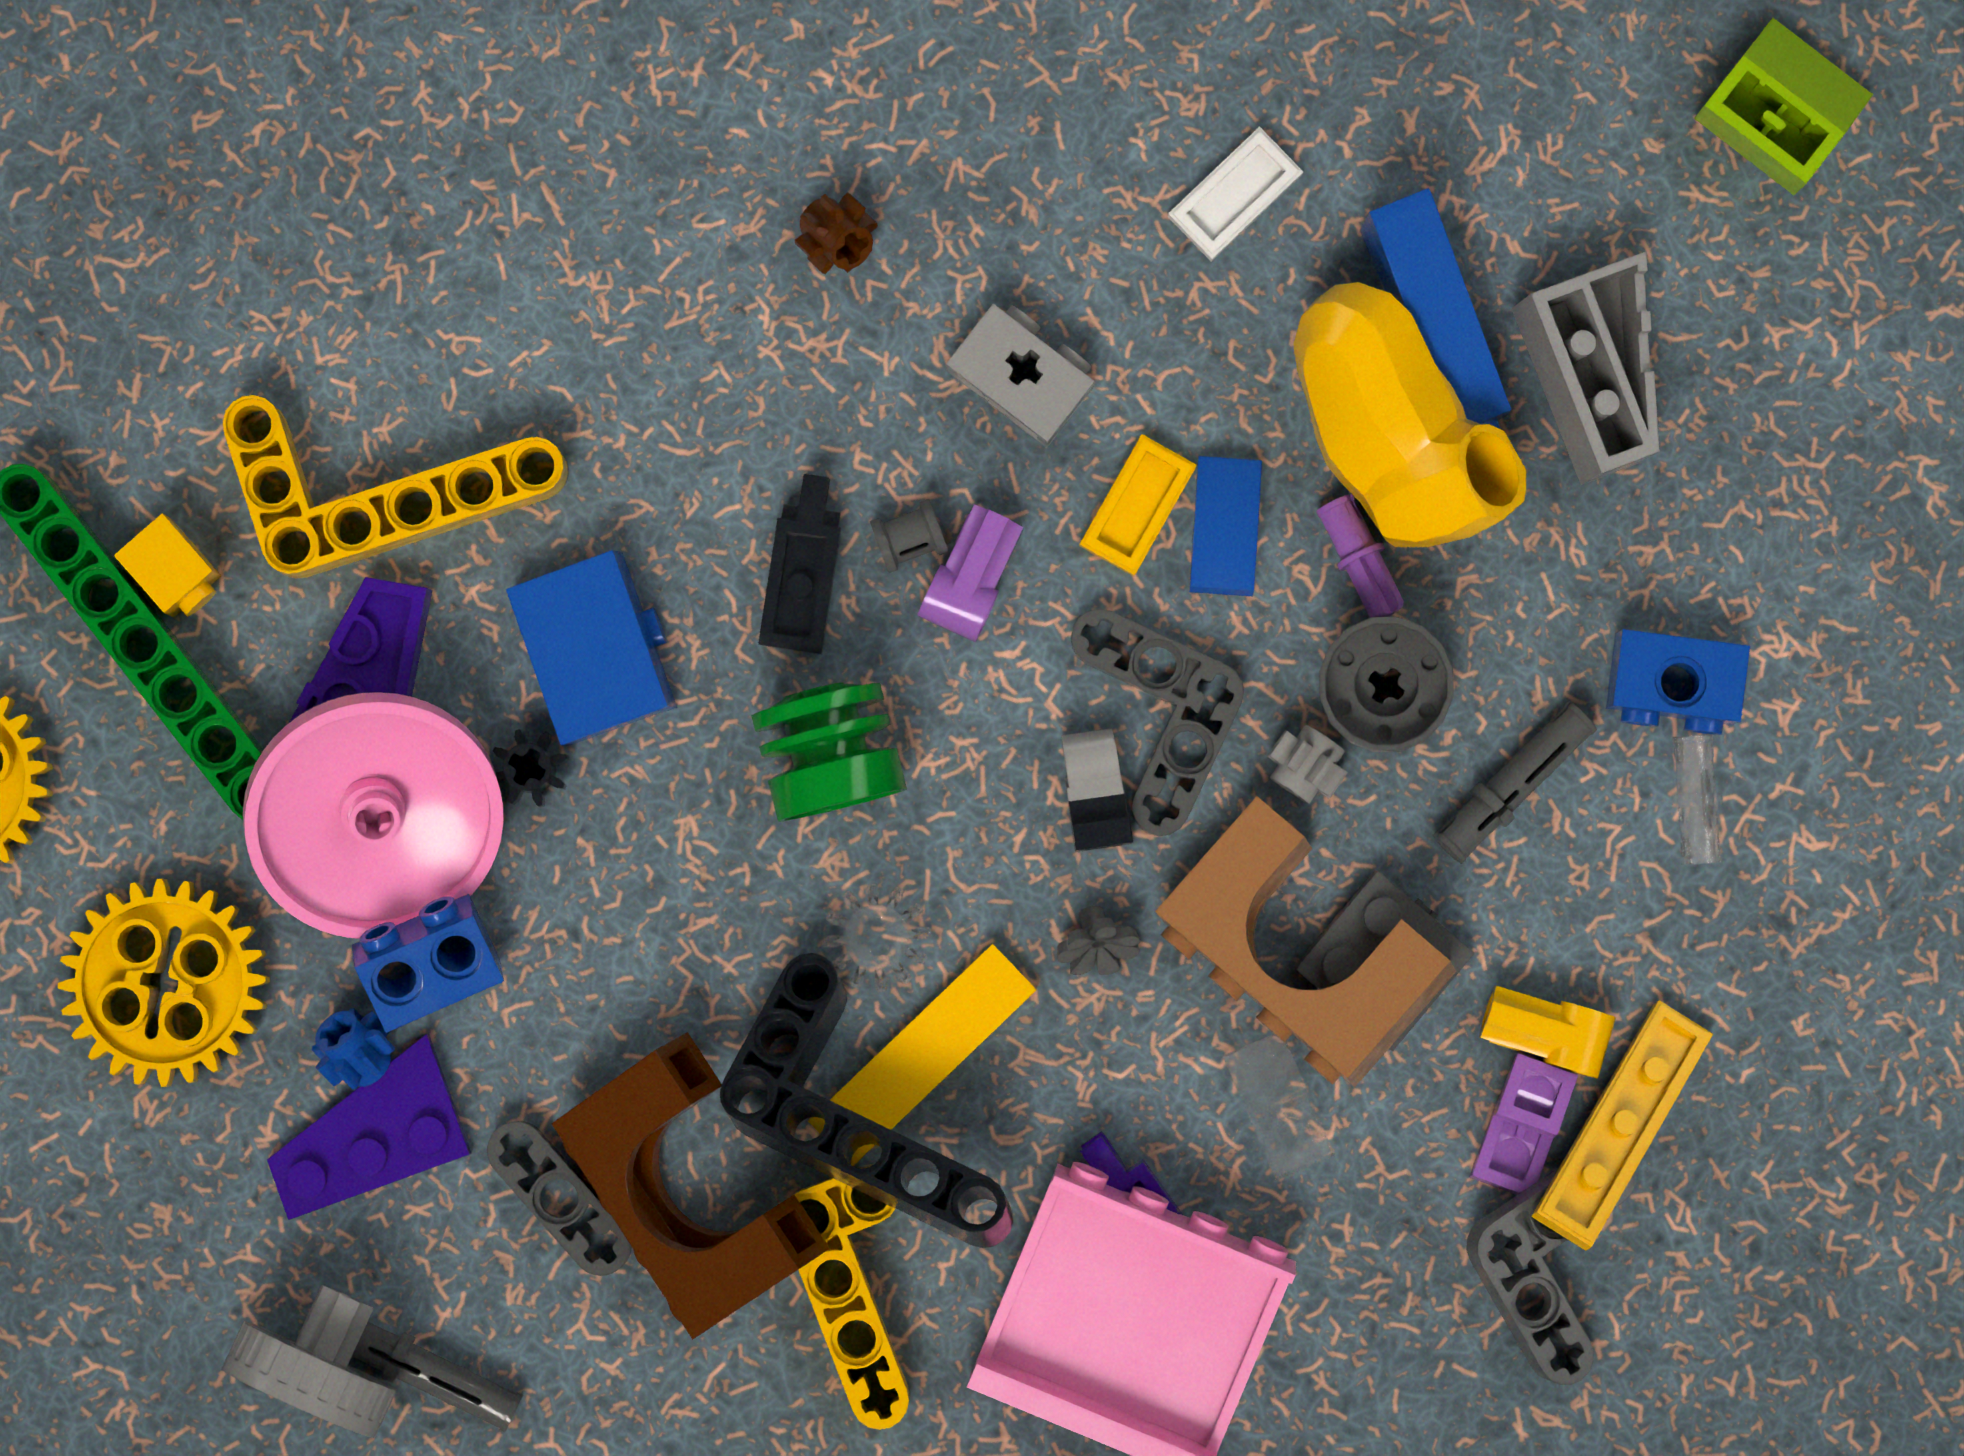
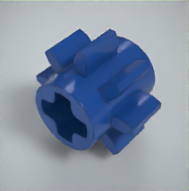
(352, 1049)

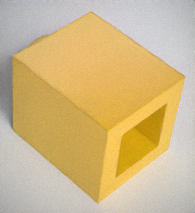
(169, 567)

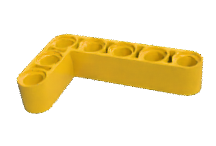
(381, 503)

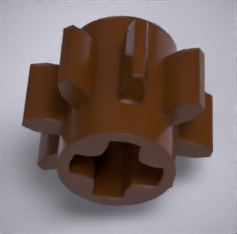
(836, 233)

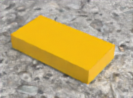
(1138, 505)

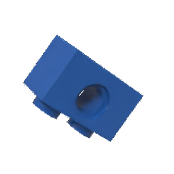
(1716, 674)

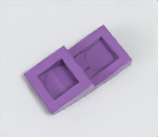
(1523, 1125)

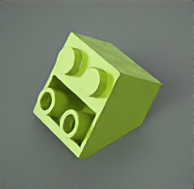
(1784, 107)

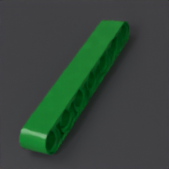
(117, 625)

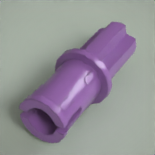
(1361, 556)

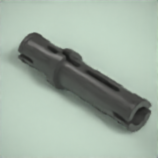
(1504, 792)
(436, 1376)

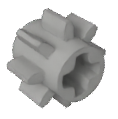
(1307, 764)

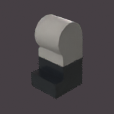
(1095, 791)

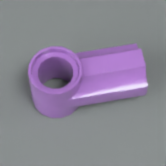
(965, 587)

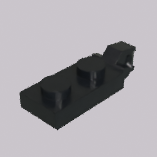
(802, 571)

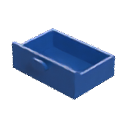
(592, 647)

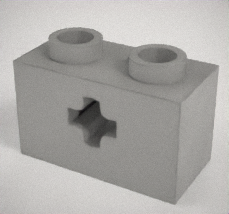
(985, 369)

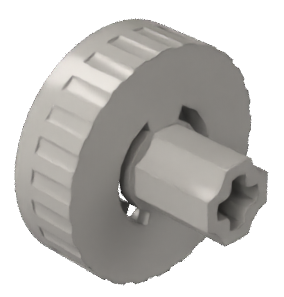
(315, 1367)

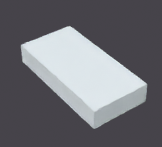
(1235, 194)

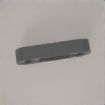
(516, 1171)

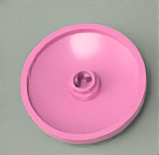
(371, 812)

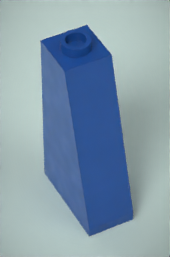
(1423, 275)

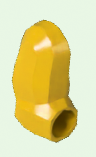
(1397, 424)

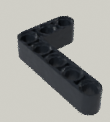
(844, 1129)

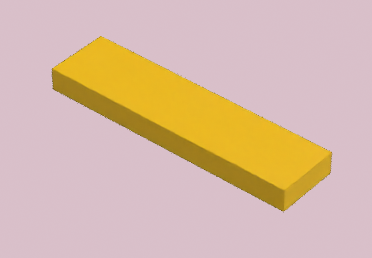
(934, 1043)
(1622, 1125)

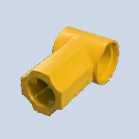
(1562, 1033)

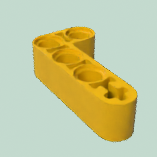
(854, 1304)

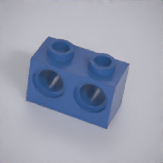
(435, 976)

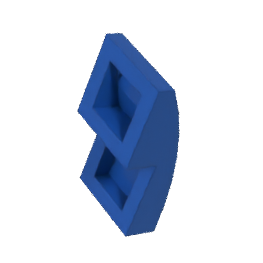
(1225, 526)

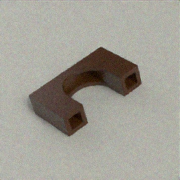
(617, 1147)

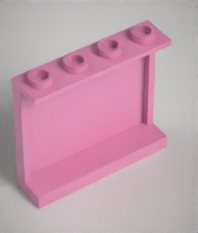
(1131, 1318)

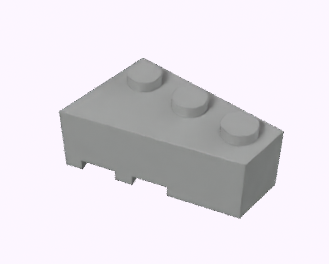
(1596, 365)

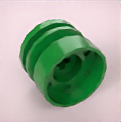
(828, 750)

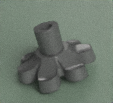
(1097, 944)

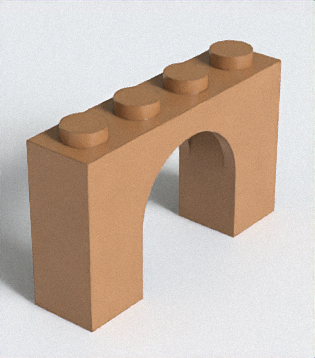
(1342, 1024)

